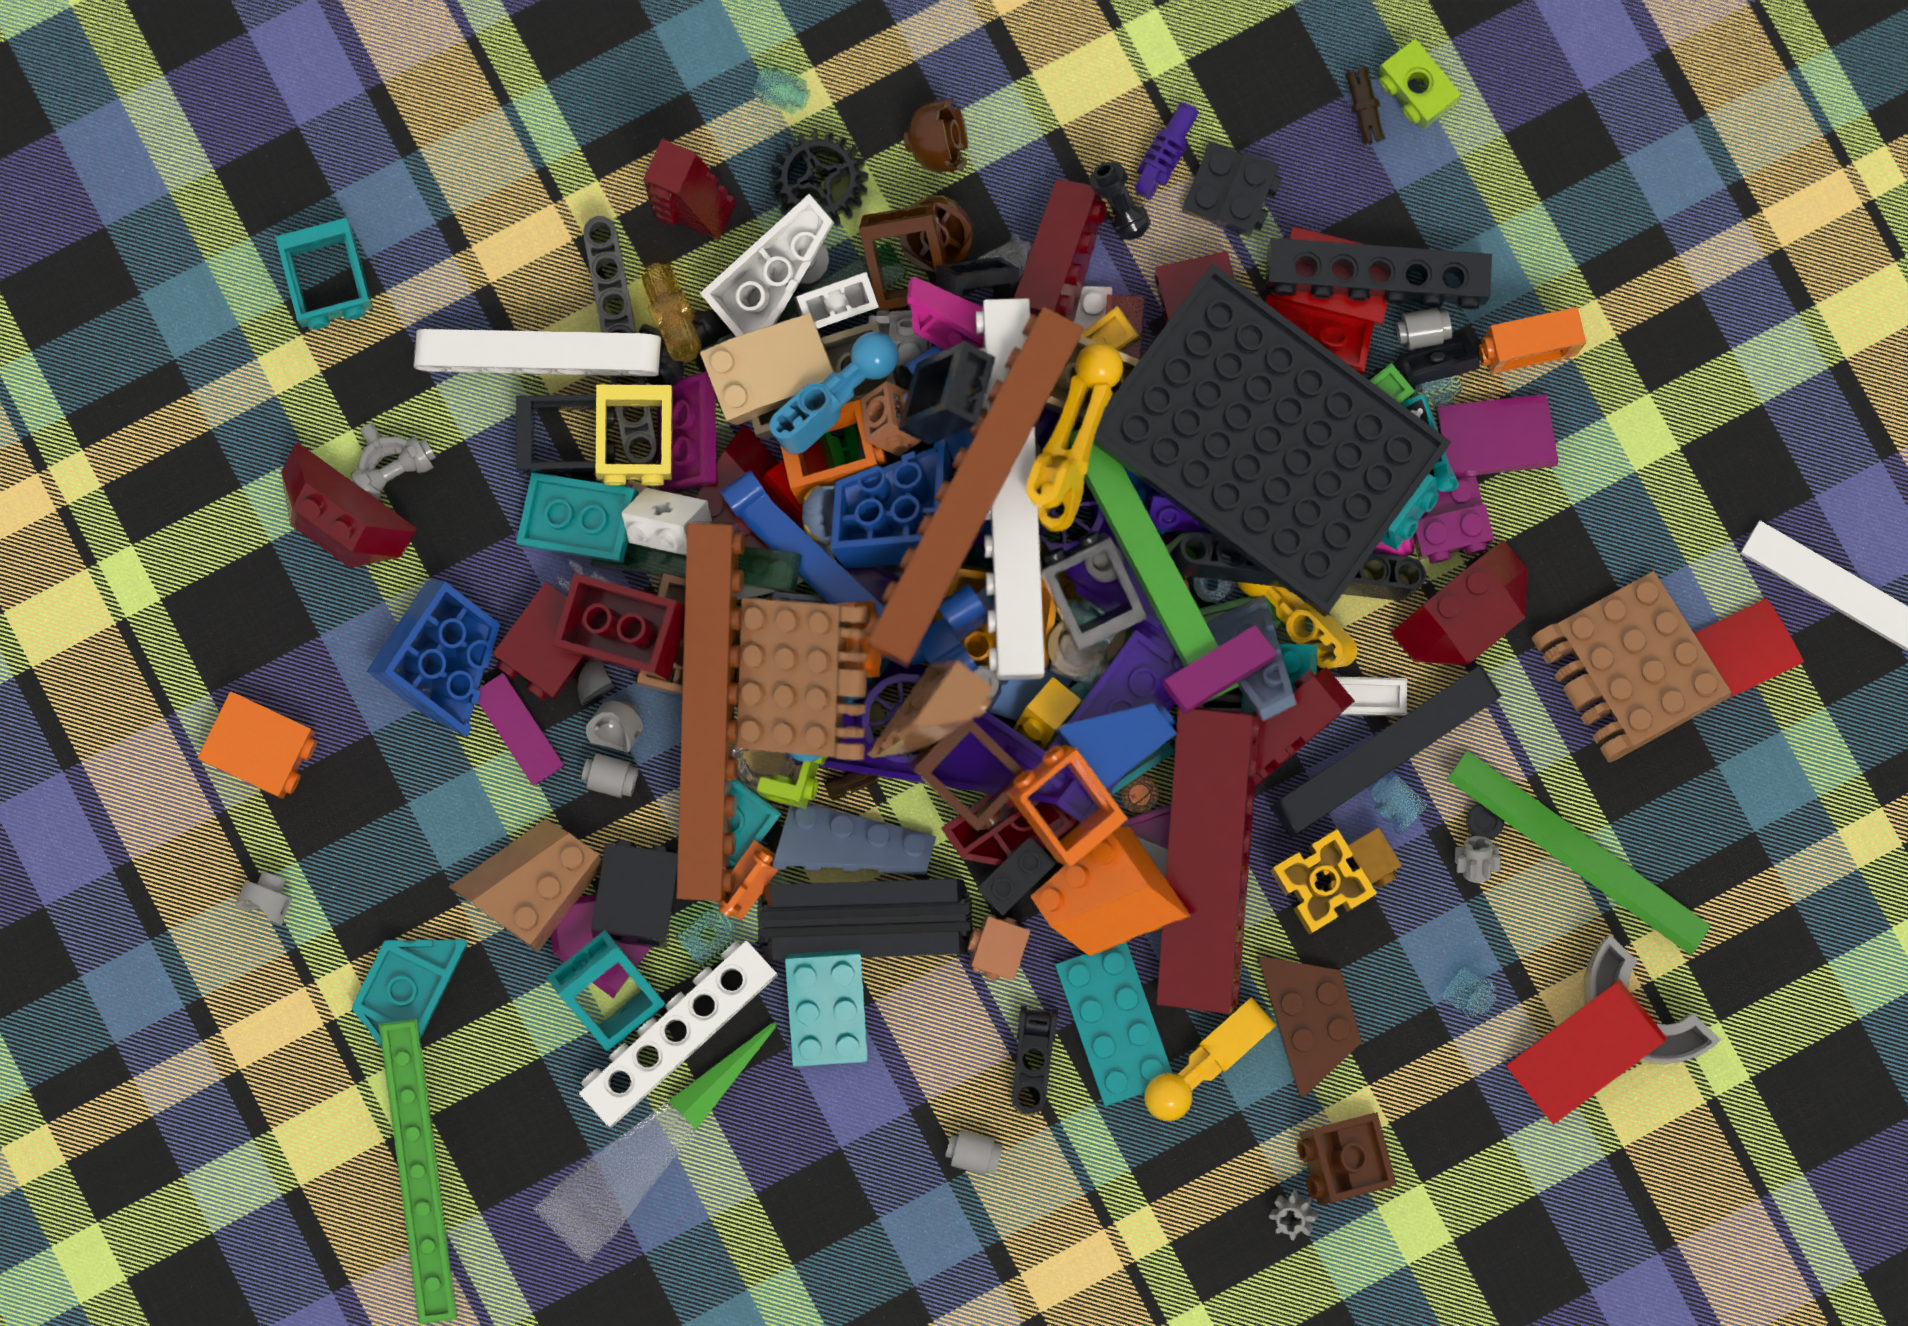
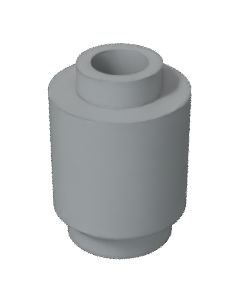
(1424, 328)
(610, 776)
(974, 1152)

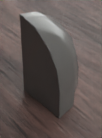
(593, 682)

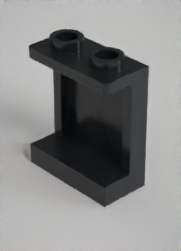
(636, 894)

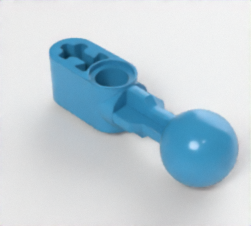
(872, 357)

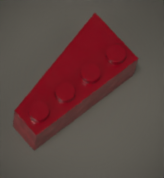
(686, 192)
(1062, 249)
(1318, 702)

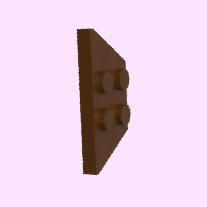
(1311, 1018)

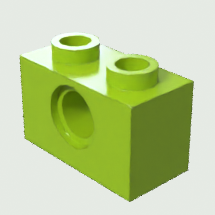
(1416, 63)

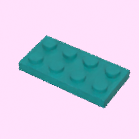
(1113, 1022)

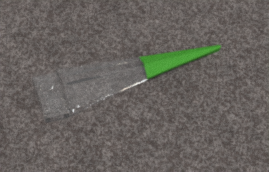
(606, 1190)

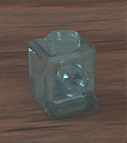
(1397, 802)
(704, 951)

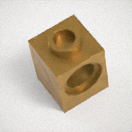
(1375, 858)

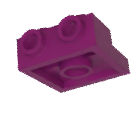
(1454, 524)

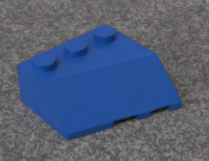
(883, 507)
(438, 655)

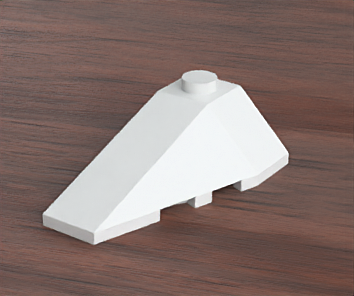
(767, 274)

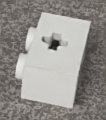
(838, 300)
(661, 519)

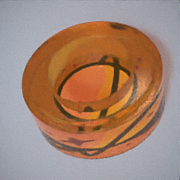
(1140, 795)

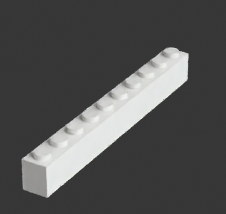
(1013, 522)

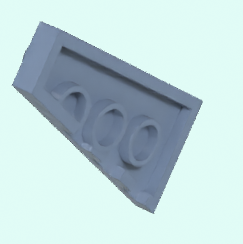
(1269, 687)
(841, 840)

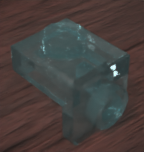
(1470, 993)

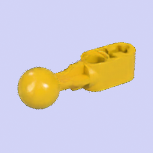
(1293, 613)
(1170, 1094)

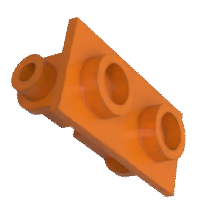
(751, 875)

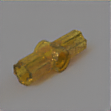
(671, 312)

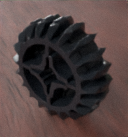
(833, 175)

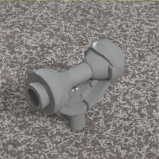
(412, 457)

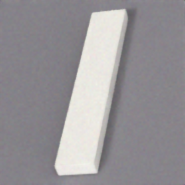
(1828, 583)

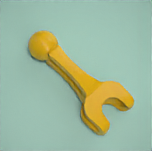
(1062, 470)

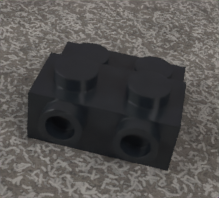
(1232, 190)

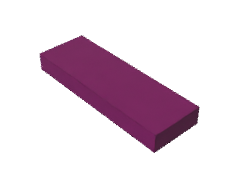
(1219, 669)
(519, 730)

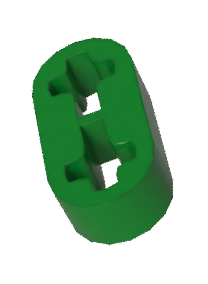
(842, 452)

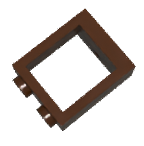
(892, 224)
(930, 758)

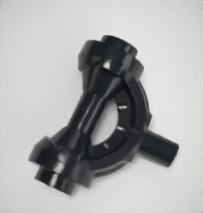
(1110, 181)
(672, 371)

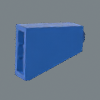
(1118, 739)

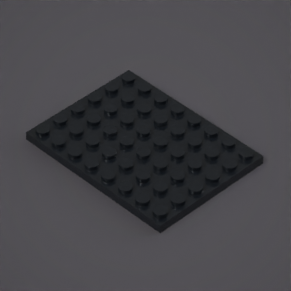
(1268, 439)

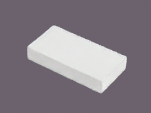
(1376, 696)

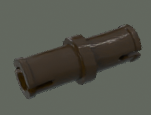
(1365, 106)

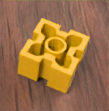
(1329, 859)

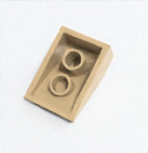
(766, 367)

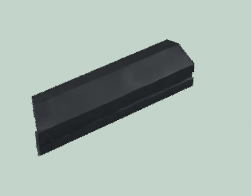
(866, 917)

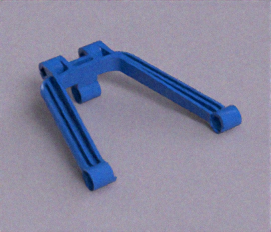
(961, 611)

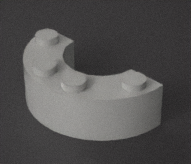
(1686, 1037)

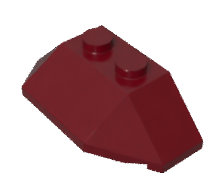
(341, 513)
(1468, 611)
(1005, 835)

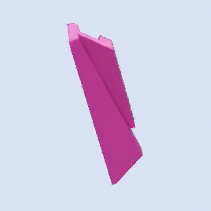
(942, 316)

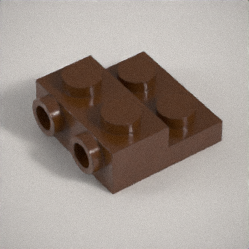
(1346, 1159)

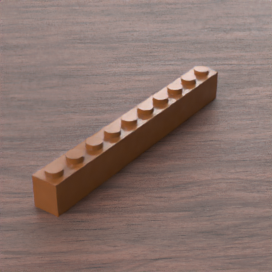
(974, 487)
(708, 711)

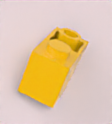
(1046, 712)

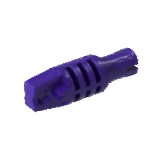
(1165, 151)

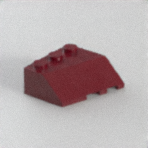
(739, 457)

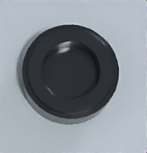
(1483, 822)

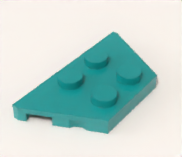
(407, 982)

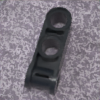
(1038, 1039)

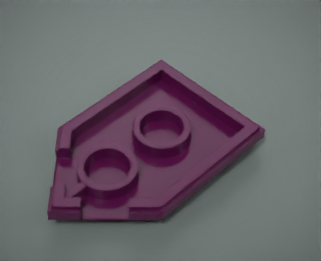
(576, 932)

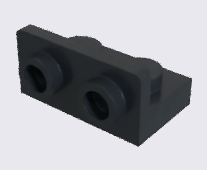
(1016, 876)

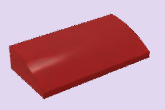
(1750, 647)

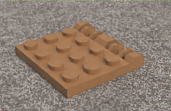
(1637, 662)
(798, 677)

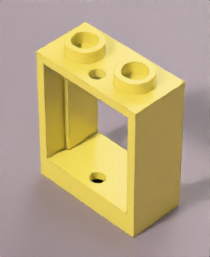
(634, 396)

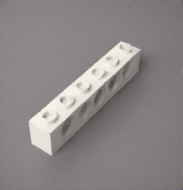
(614, 1106)

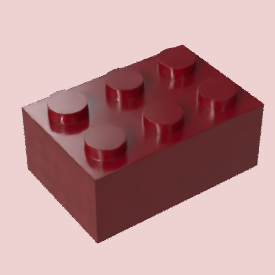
(621, 626)

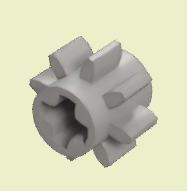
(1477, 859)
(1285, 1219)

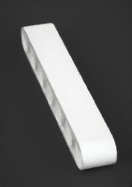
(537, 352)

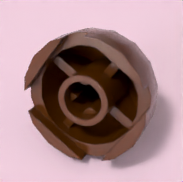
(937, 136)
(955, 230)

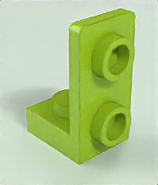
(783, 790)

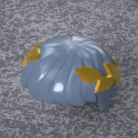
(818, 513)

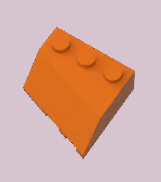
(1109, 896)

